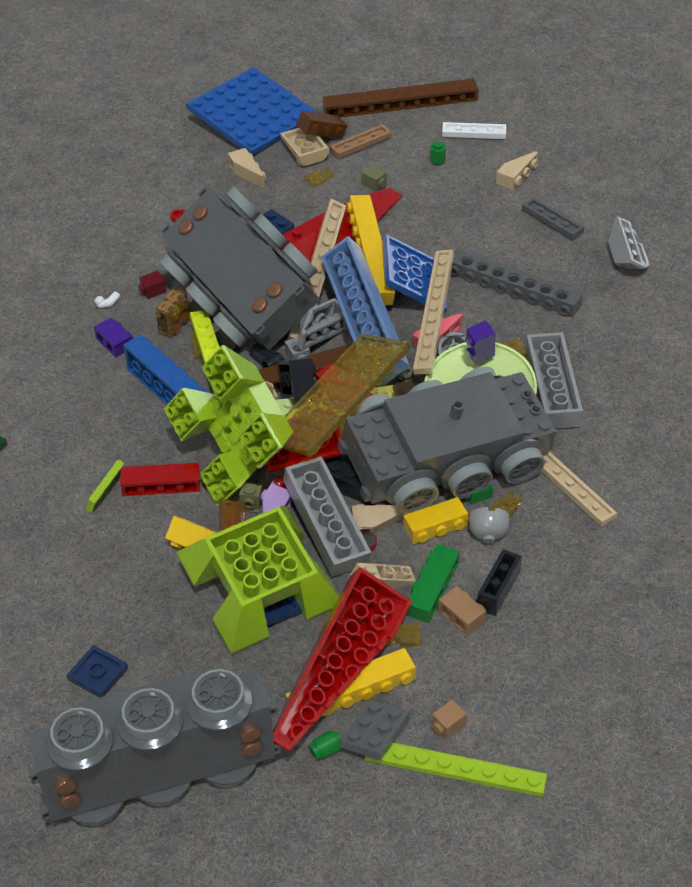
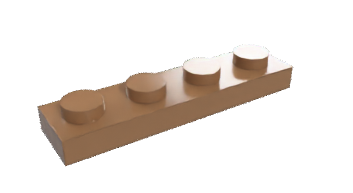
(360, 141)

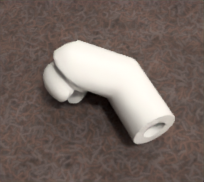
(109, 302)

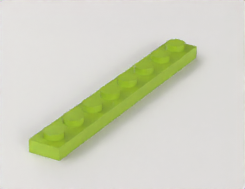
(464, 769)

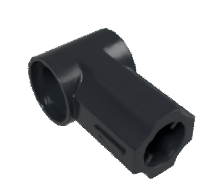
(265, 356)

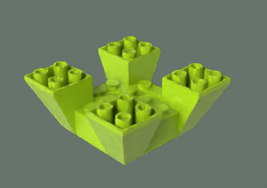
(240, 418)
(250, 590)

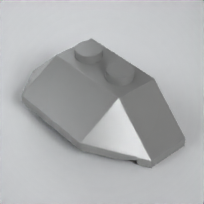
(627, 246)
(321, 323)

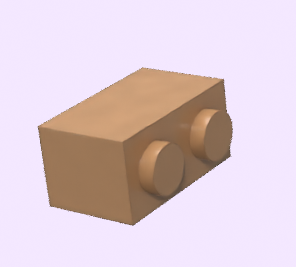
(462, 610)

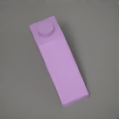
(275, 497)

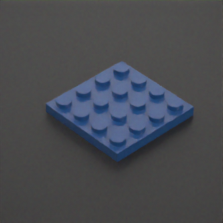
(407, 269)

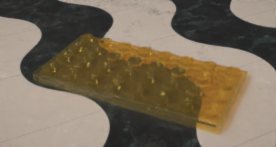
(341, 391)

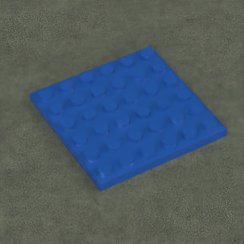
(249, 110)

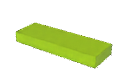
(104, 486)

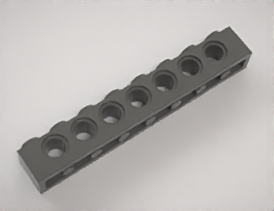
(516, 283)

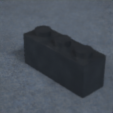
(499, 581)

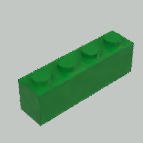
(432, 582)

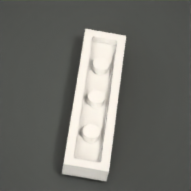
(474, 130)

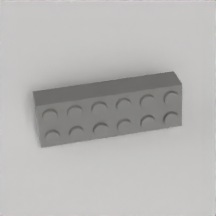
(555, 379)
(326, 516)

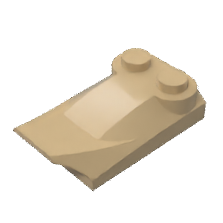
(305, 147)

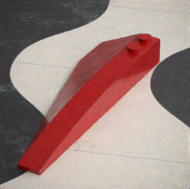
(306, 234)
(354, 633)

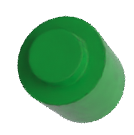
(437, 153)
(325, 745)

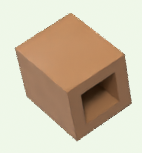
(448, 720)

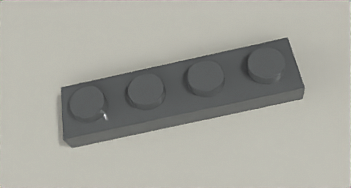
(553, 218)

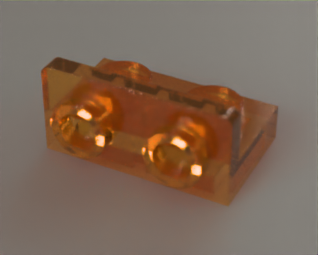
(230, 513)

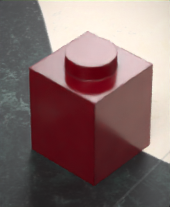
(152, 285)

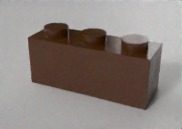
(321, 124)

